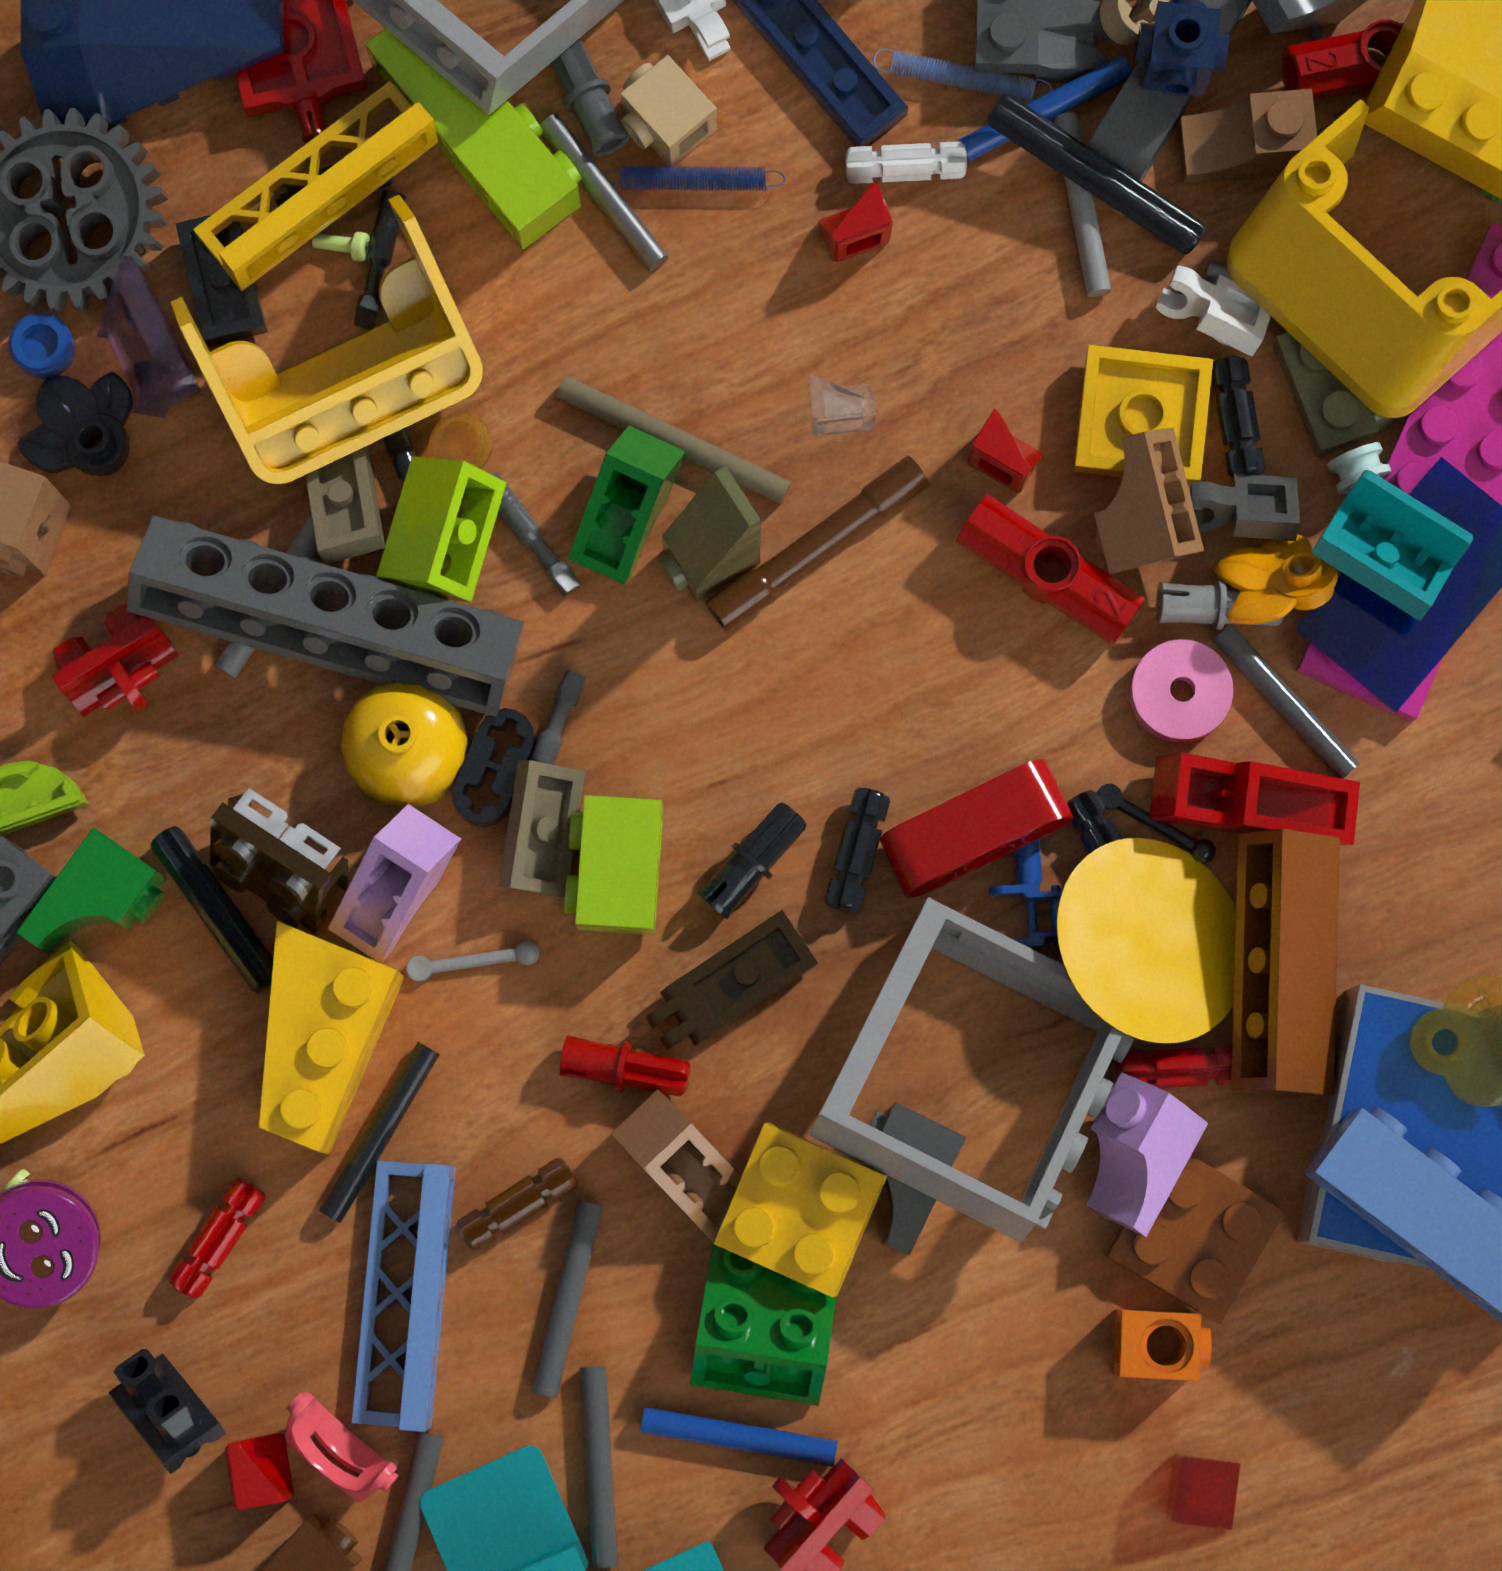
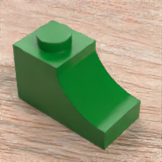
(625, 503)
(94, 887)

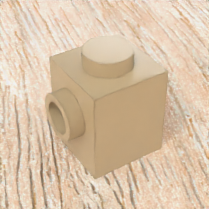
(666, 110)

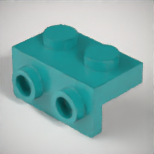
(1392, 544)

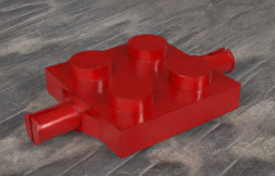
(316, 65)

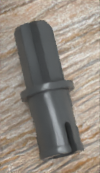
(589, 100)

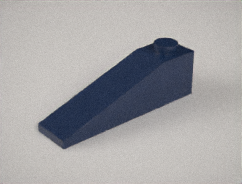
(139, 52)

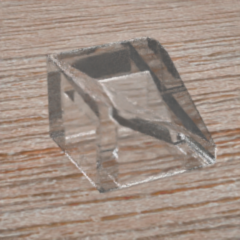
(840, 408)

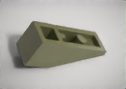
(712, 538)

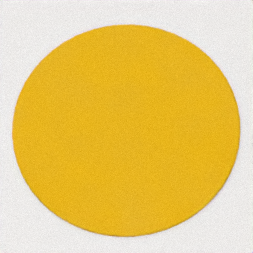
(1149, 940)

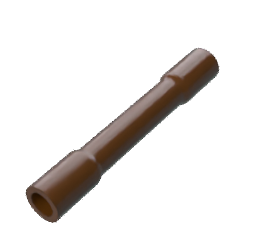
(761, 584)

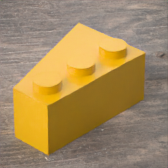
(320, 1034)

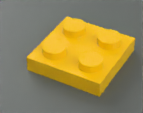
(1136, 394)
(800, 1209)

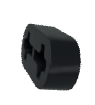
(480, 762)

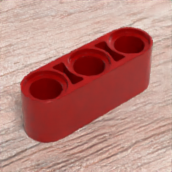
(976, 828)

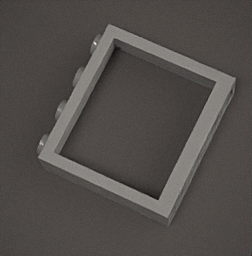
(472, 62)
(1024, 972)

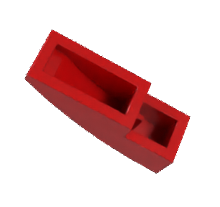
(1252, 797)

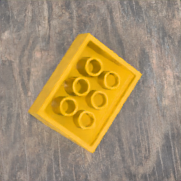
(1446, 88)

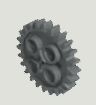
(118, 199)

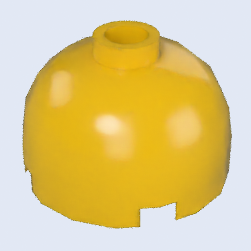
(409, 772)

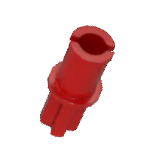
(623, 1067)

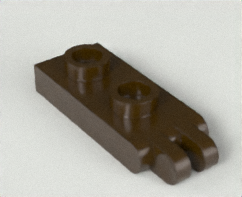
(733, 981)

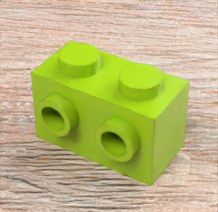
(441, 528)
(617, 864)

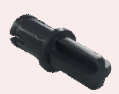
(753, 859)

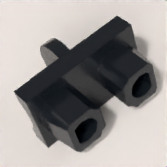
(163, 1408)

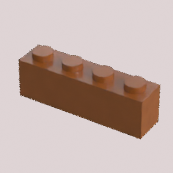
(1285, 963)

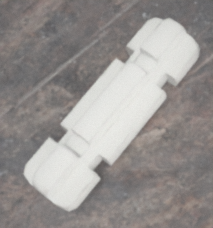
(906, 162)

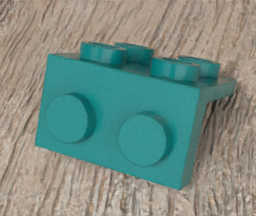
(504, 1518)

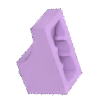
(393, 882)
(1143, 1151)

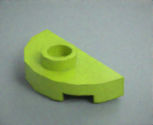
(35, 794)

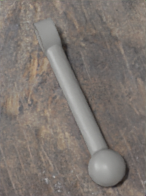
(421, 968)

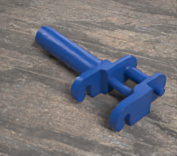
(1028, 887)

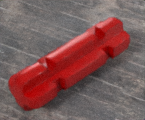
(1179, 1067)
(217, 1238)

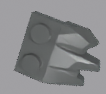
(1039, 38)

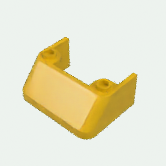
(1344, 300)
(352, 391)

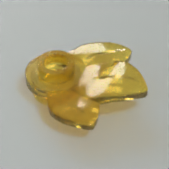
(1475, 1019)

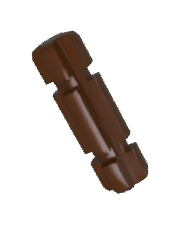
(516, 1204)

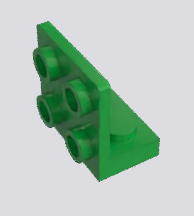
(761, 1332)

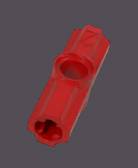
(1338, 62)
(1015, 544)

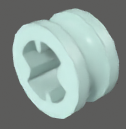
(1352, 464)

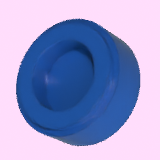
(42, 345)

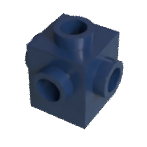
(1181, 48)

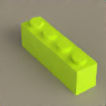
(492, 152)

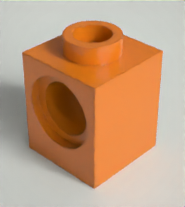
(1131, 1338)

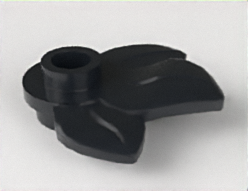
(75, 420)

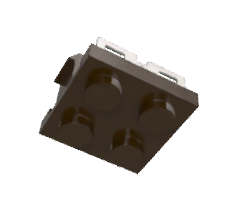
(280, 871)

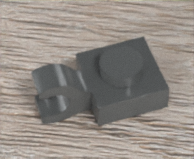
(1253, 504)

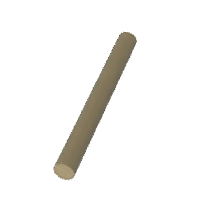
(697, 450)

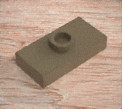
(345, 508)
(539, 828)

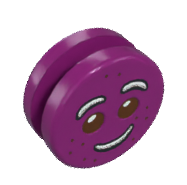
(45, 1243)

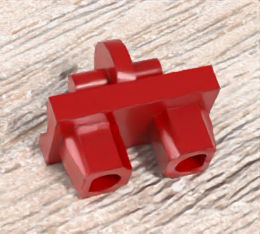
(114, 667)
(816, 1513)

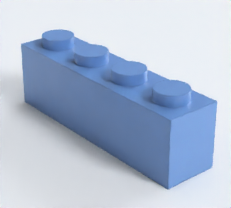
(1416, 1203)

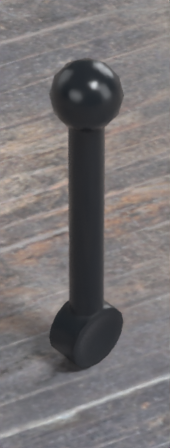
(1201, 850)

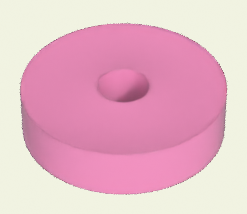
(1197, 667)

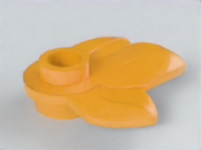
(1275, 580)

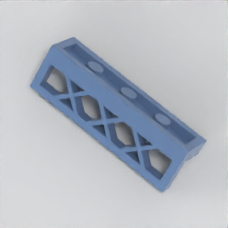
(426, 1298)

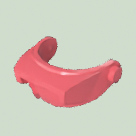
(311, 1419)

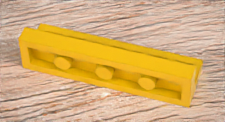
(324, 195)

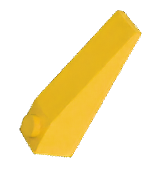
(62, 1042)

